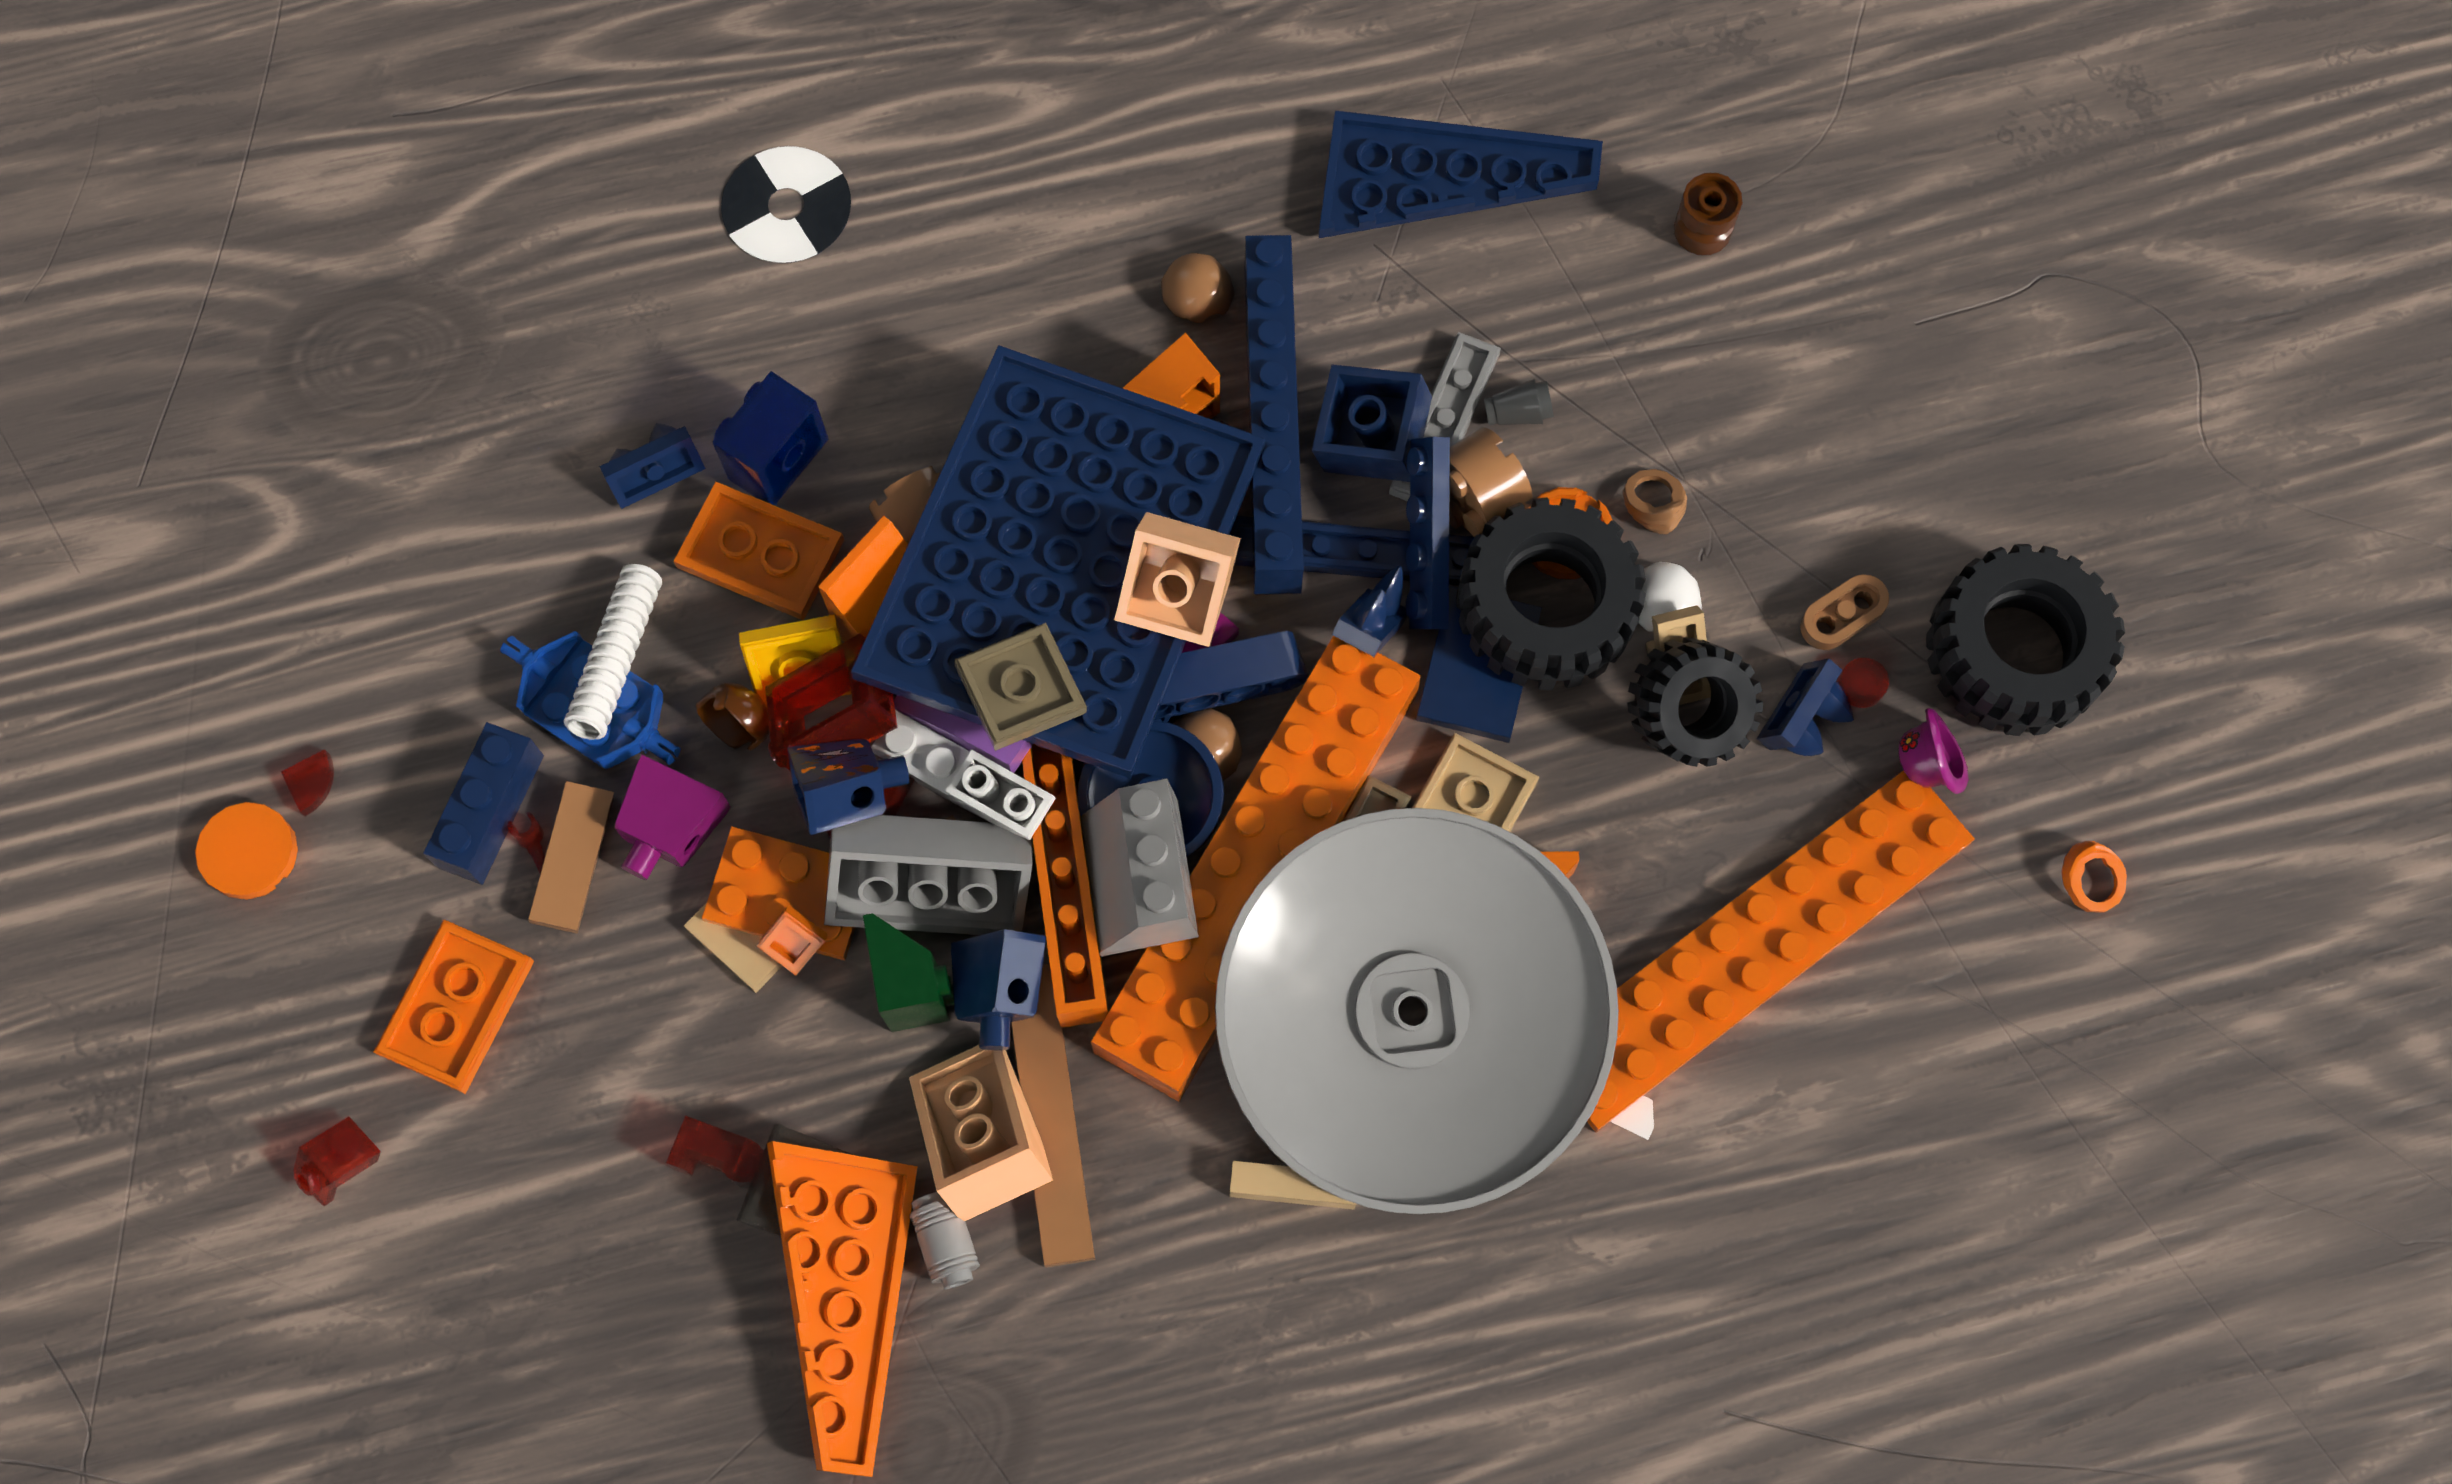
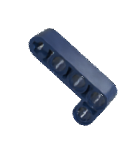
(1233, 674)

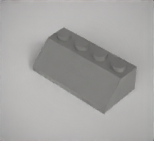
(928, 875)

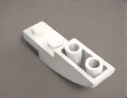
(966, 777)

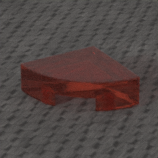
(310, 781)

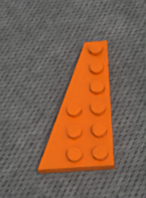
(844, 1262)

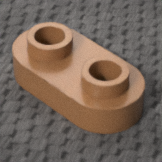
(1842, 613)

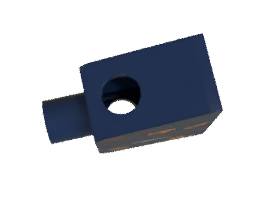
(842, 782)

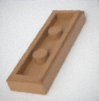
(571, 857)

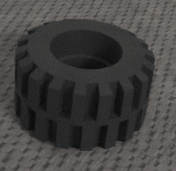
(1726, 718)

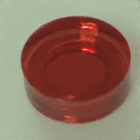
(1864, 682)

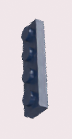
(1429, 533)

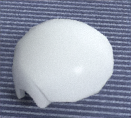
(1667, 589)

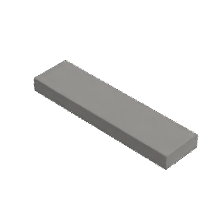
(1456, 394)

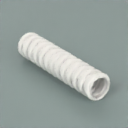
(613, 652)

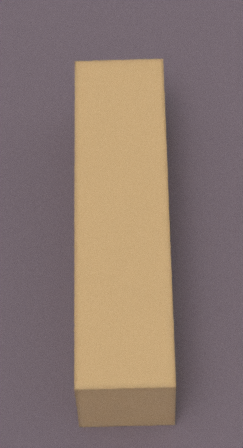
(1279, 1185)

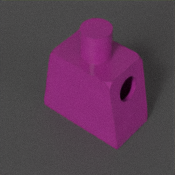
(666, 817)

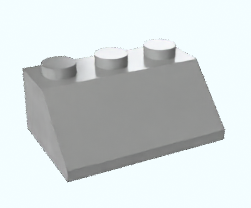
(1138, 869)

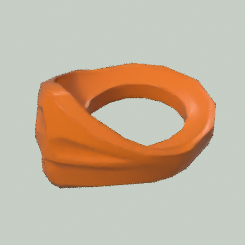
(2074, 867)

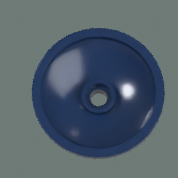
(1187, 765)

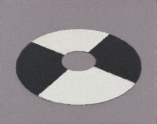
(785, 241)

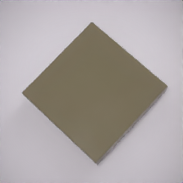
(1020, 686)

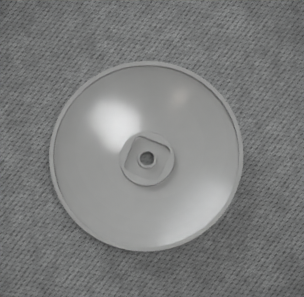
(1510, 1028)

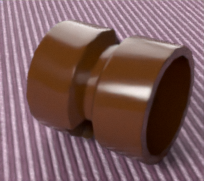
(1707, 213)

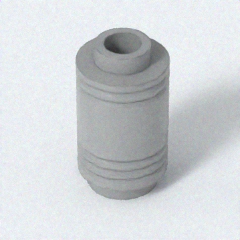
(943, 1242)

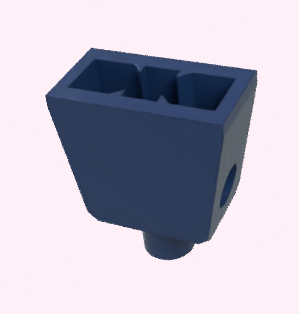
(997, 982)

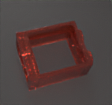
(817, 685)

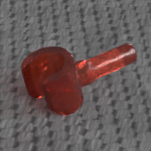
(530, 840)

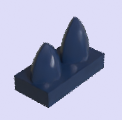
(652, 467)
(1374, 615)
(1809, 694)

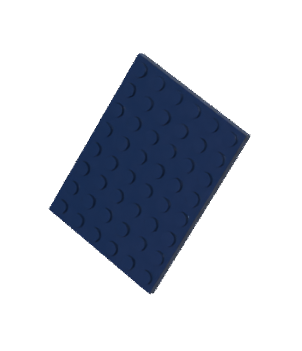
(1040, 531)

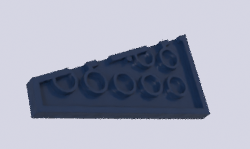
(1419, 170)

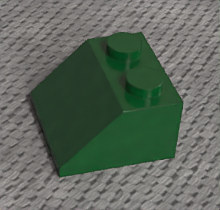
(906, 978)

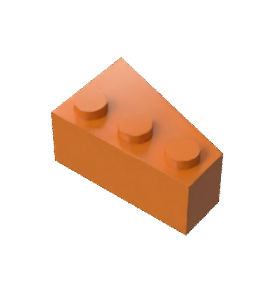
(1181, 379)

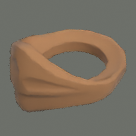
(1656, 519)

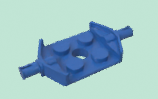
(549, 686)

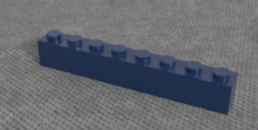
(1273, 415)

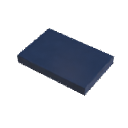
(1463, 690)

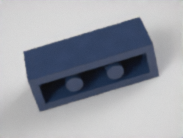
(484, 803)

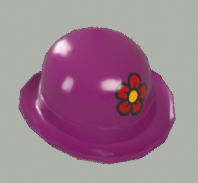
(1933, 755)

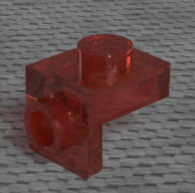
(333, 1160)

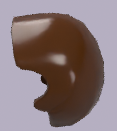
(734, 715)

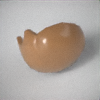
(1197, 287)
(1217, 734)

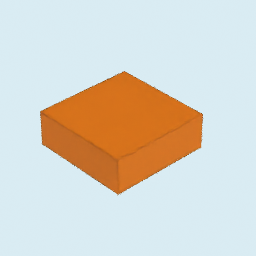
(792, 940)

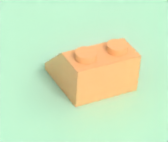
(1176, 578)

